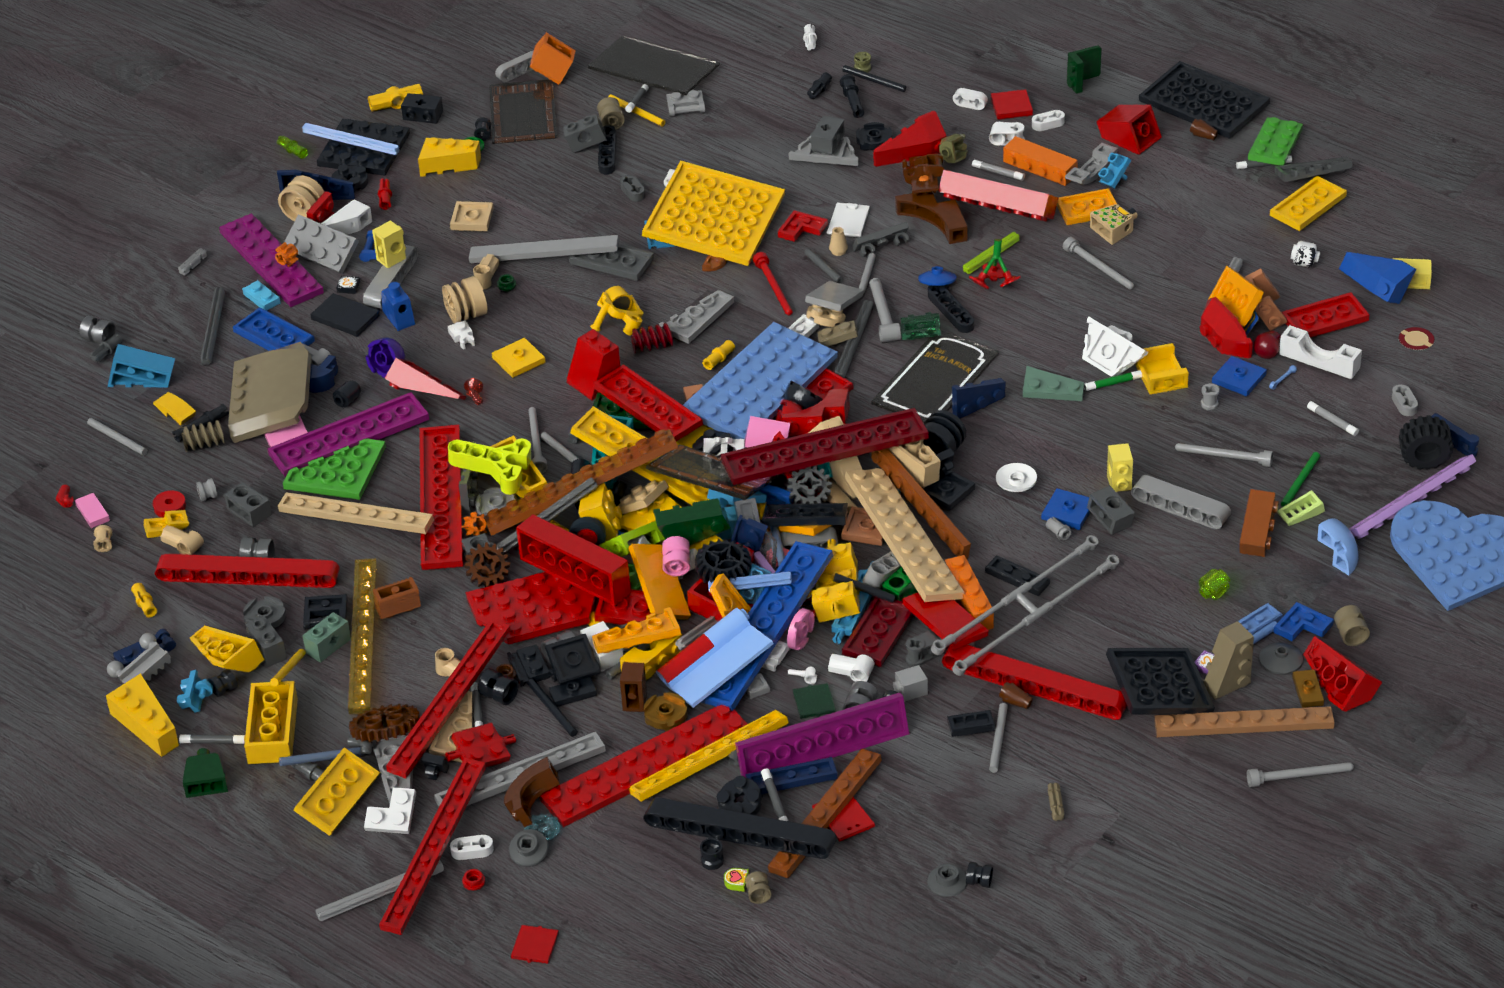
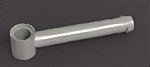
(887, 330)

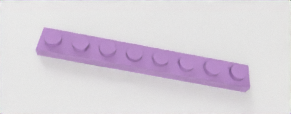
(1417, 493)

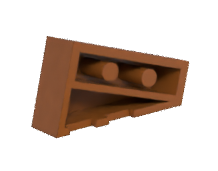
(1258, 523)

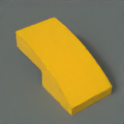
(175, 407)
(155, 526)

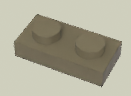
(838, 333)

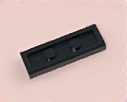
(1015, 574)

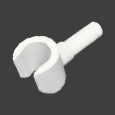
(808, 674)

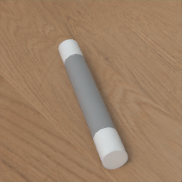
(998, 170)
(1333, 418)

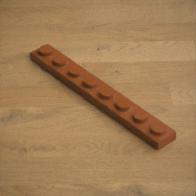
(922, 502)
(830, 805)

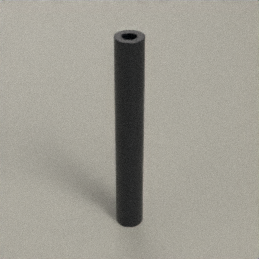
(866, 588)

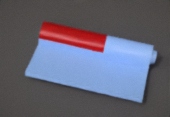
(714, 657)

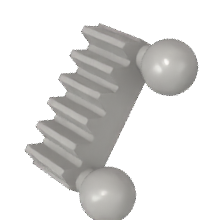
(145, 663)

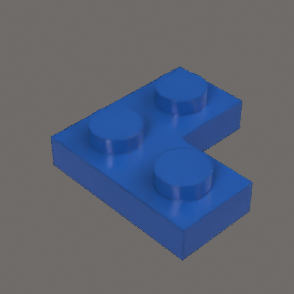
(1301, 618)

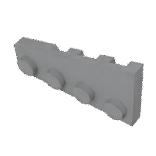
(698, 318)

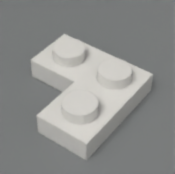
(396, 817)

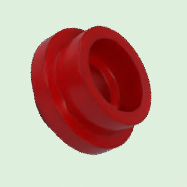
(473, 879)

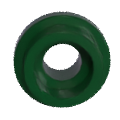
(506, 282)

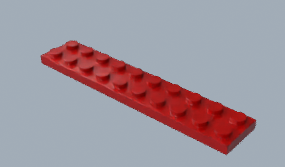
(441, 497)
(614, 777)

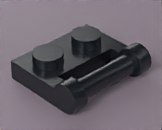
(323, 606)

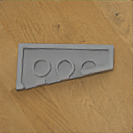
(384, 752)

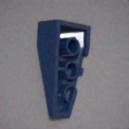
(339, 188)

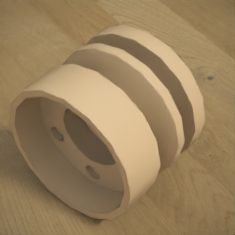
(464, 299)

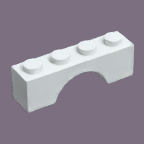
(1298, 346)

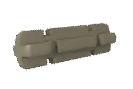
(1055, 801)

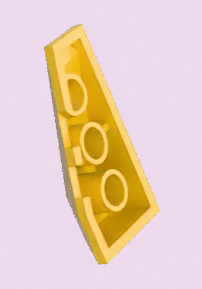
(227, 649)

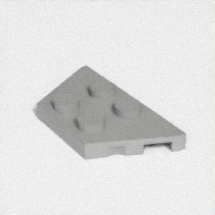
(842, 155)

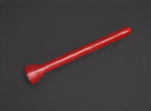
(762, 261)

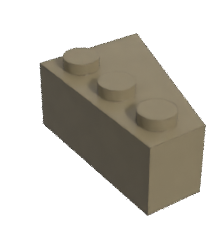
(1231, 661)

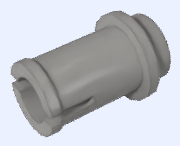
(1062, 531)

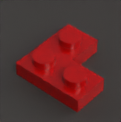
(800, 222)

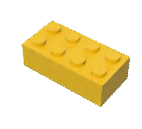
(270, 722)

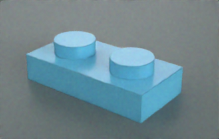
(261, 295)

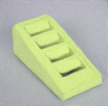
(1307, 499)

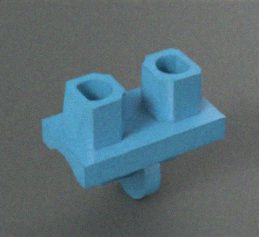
(1115, 171)
(751, 595)
(194, 692)

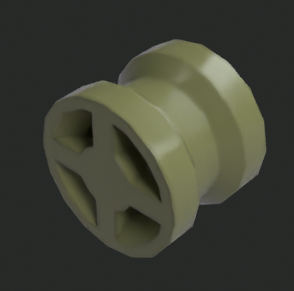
(862, 61)

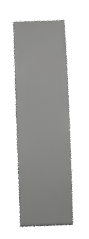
(1092, 167)

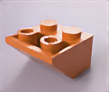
(552, 58)

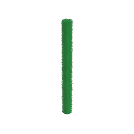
(1300, 479)

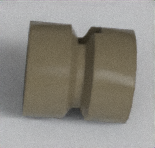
(610, 112)
(1351, 625)

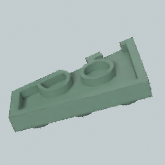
(1051, 386)

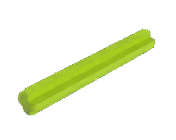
(986, 255)

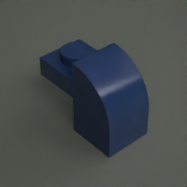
(323, 376)

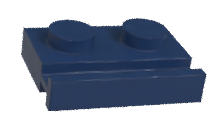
(749, 533)

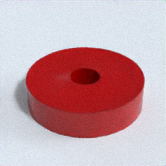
(168, 501)

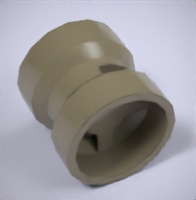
(758, 887)

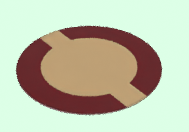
(1416, 338)

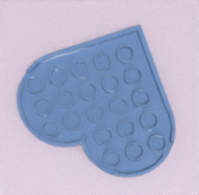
(1450, 552)

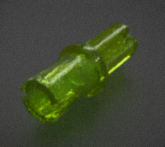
(292, 146)

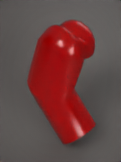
(62, 497)

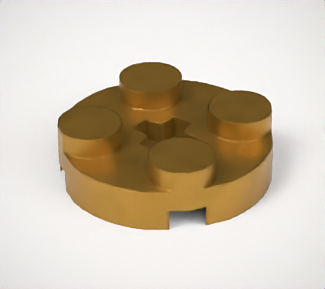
(665, 721)

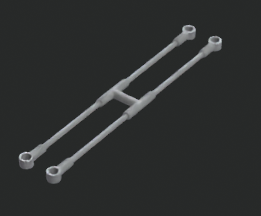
(1035, 613)

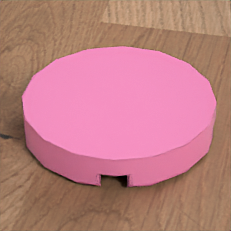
(800, 626)

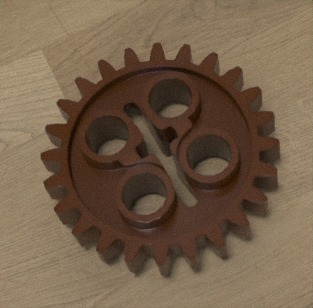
(370, 724)

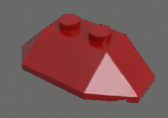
(1224, 330)

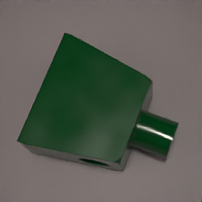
(204, 775)

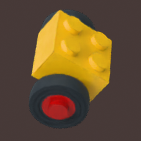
(598, 516)

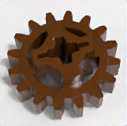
(478, 569)

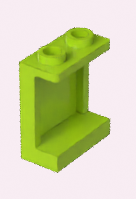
(620, 546)

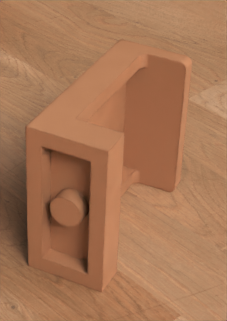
(1267, 308)

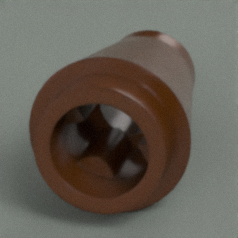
(1202, 129)
(1014, 695)

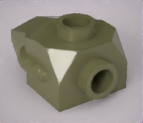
(953, 148)

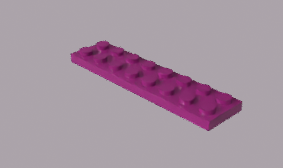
(258, 248)
(369, 424)
(826, 735)

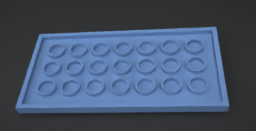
(758, 379)

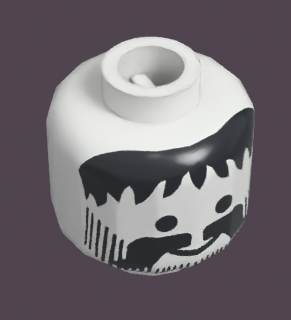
(1305, 254)

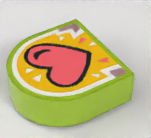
(735, 879)

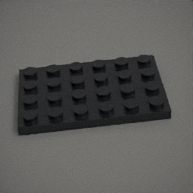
(1201, 95)

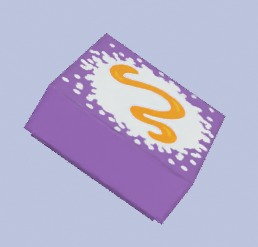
(1202, 660)

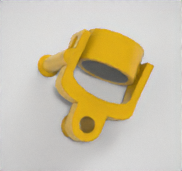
(621, 306)

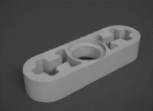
(508, 70)

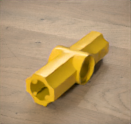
(392, 97)

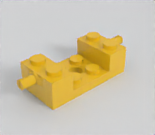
(835, 599)

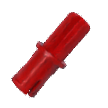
(384, 194)

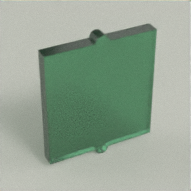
(814, 701)

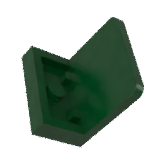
(1083, 65)

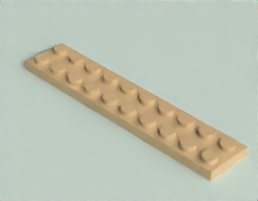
(904, 535)

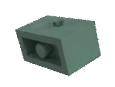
(326, 637)

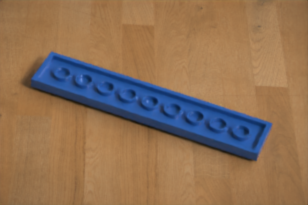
(774, 613)

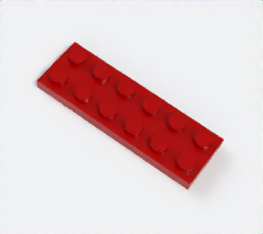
(647, 402)

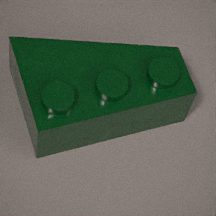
(693, 522)

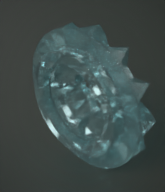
(552, 825)

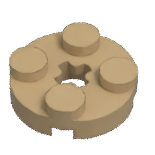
(825, 316)

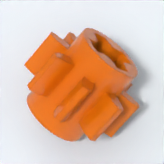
(286, 254)
(479, 520)

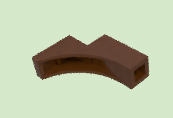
(943, 215)

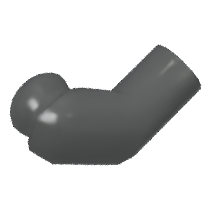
(366, 746)

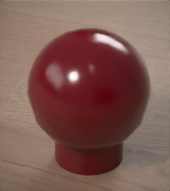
(1267, 344)

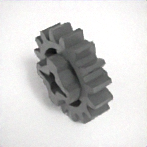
(816, 484)

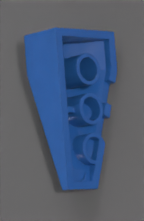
(1379, 275)

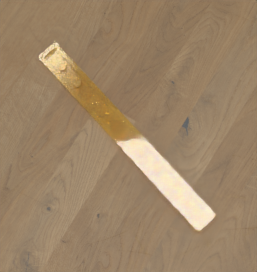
(362, 636)

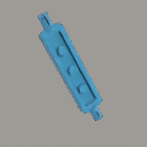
(846, 625)

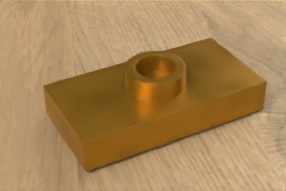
(1308, 688)

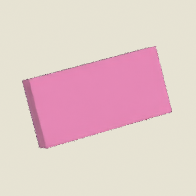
(92, 510)

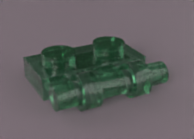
(920, 326)

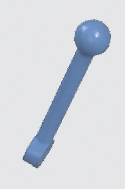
(1292, 369)

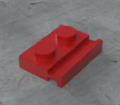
(321, 208)

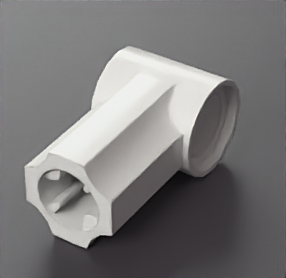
(857, 668)

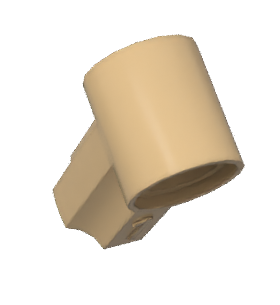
(486, 270)
(184, 542)
(445, 662)

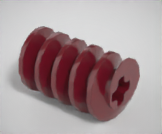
(651, 337)

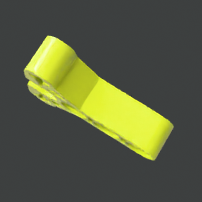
(501, 463)

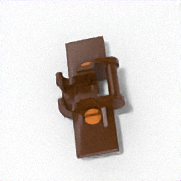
(923, 172)

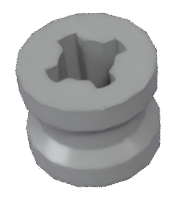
(206, 489)

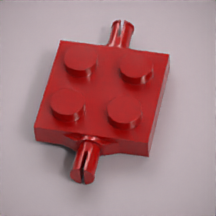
(481, 744)

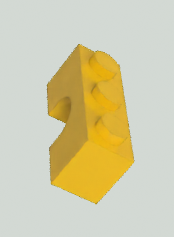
(659, 653)

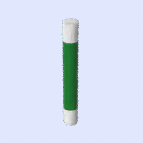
(1113, 380)

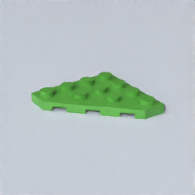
(341, 474)

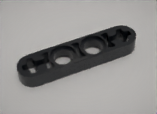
(607, 150)
(940, 294)

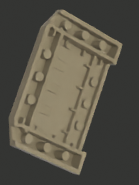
(269, 391)

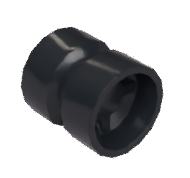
(498, 686)

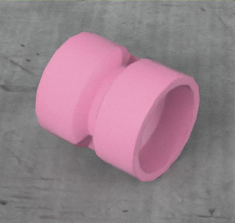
(676, 556)

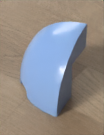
(1341, 540)

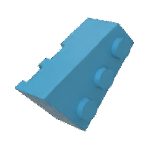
(140, 367)

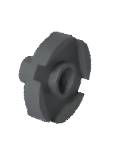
(272, 605)

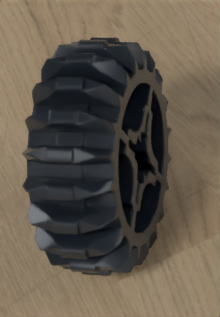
(722, 558)

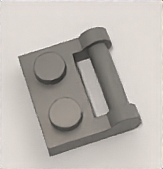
(687, 103)

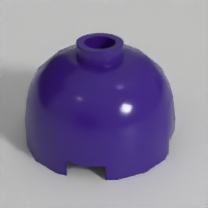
(382, 355)

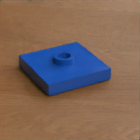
(1239, 376)
(1067, 508)

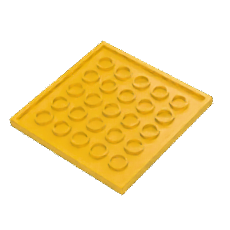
(713, 213)

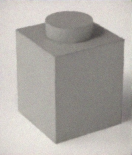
(911, 683)

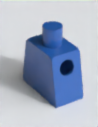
(394, 299)

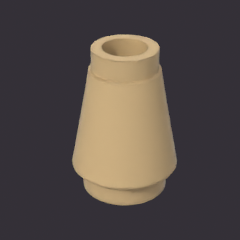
(838, 242)

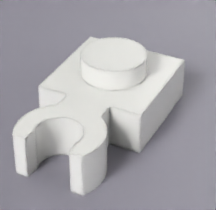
(461, 332)

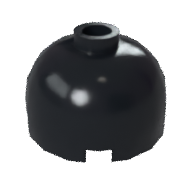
(801, 395)

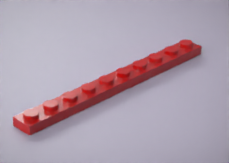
(448, 698)
(432, 847)

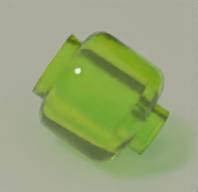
(1214, 584)

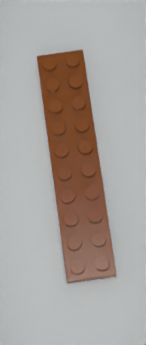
(601, 472)

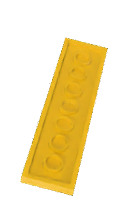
(611, 435)

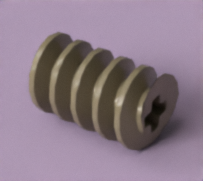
(203, 435)

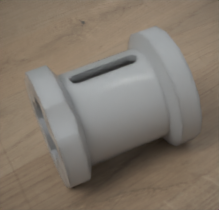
(1209, 398)

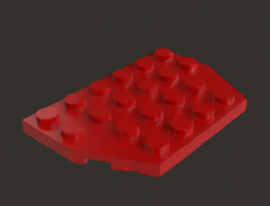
(532, 606)

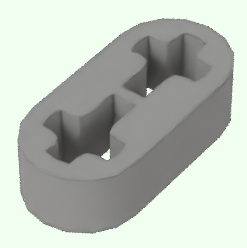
(1403, 395)

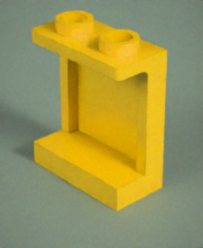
(1161, 370)

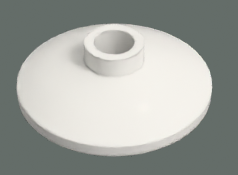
(1016, 477)

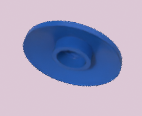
(937, 277)

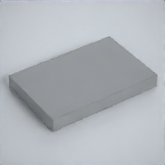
(834, 296)

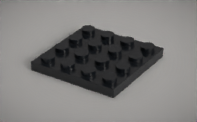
(375, 162)
(1159, 681)

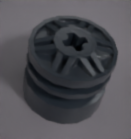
(944, 431)

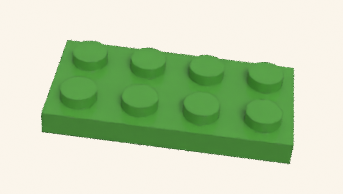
(1275, 141)

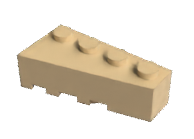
(918, 461)

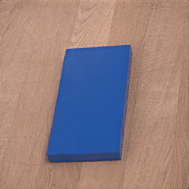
(270, 331)

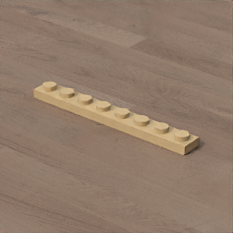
(356, 513)

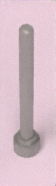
(1072, 245)
(1264, 458)
(539, 461)
(1257, 777)

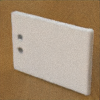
(850, 218)

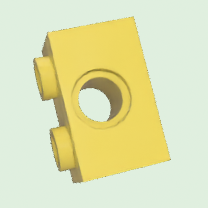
(389, 244)
(1120, 467)

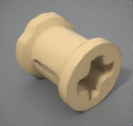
(100, 534)

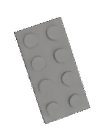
(321, 244)

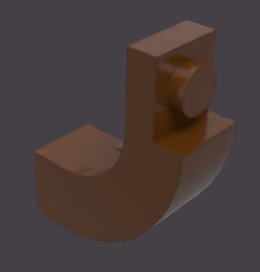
(528, 787)

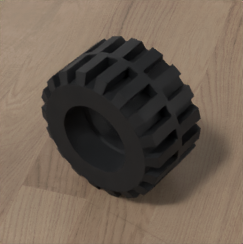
(1414, 446)

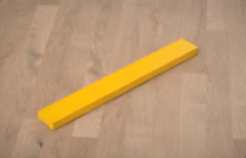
(705, 756)

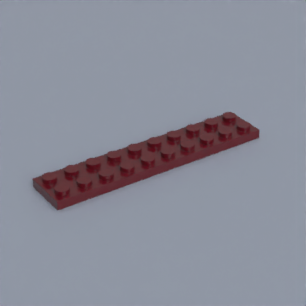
(824, 446)

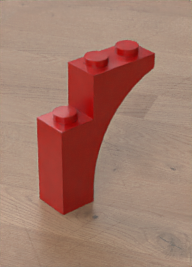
(833, 405)

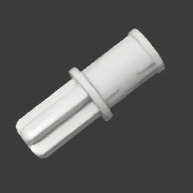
(810, 37)

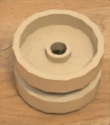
(299, 196)

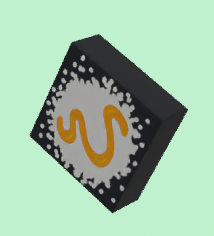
(348, 284)

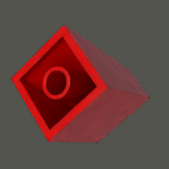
(1130, 127)
(592, 360)

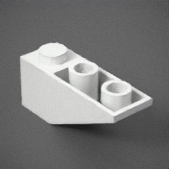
(350, 218)

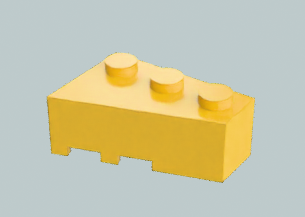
(448, 154)

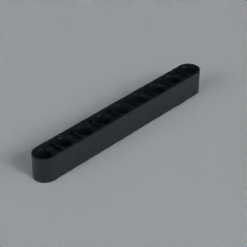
(740, 828)

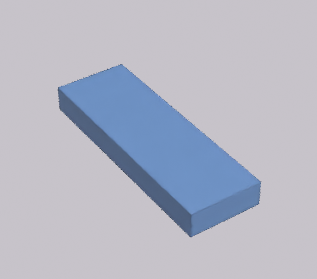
(1260, 618)

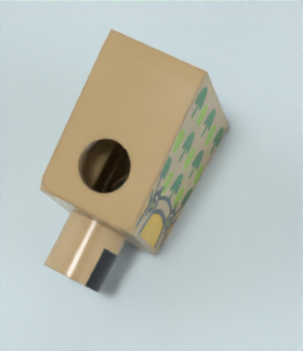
(1112, 222)

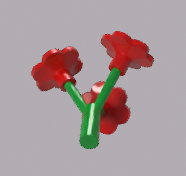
(994, 270)

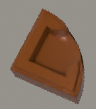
(713, 263)

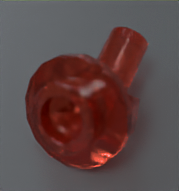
(473, 387)

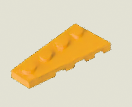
(649, 630)

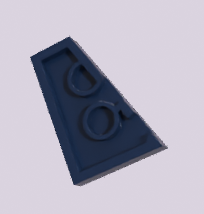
(975, 397)

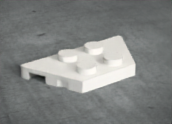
(1109, 349)

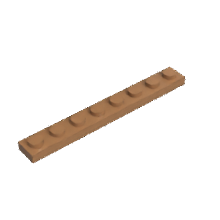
(1244, 721)

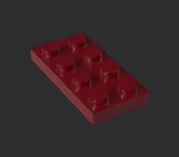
(878, 630)

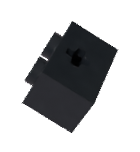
(422, 108)

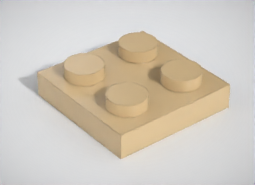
(471, 216)
(642, 496)

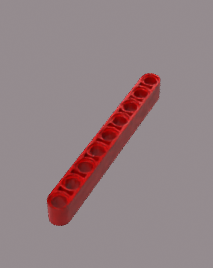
(247, 570)
(1041, 682)

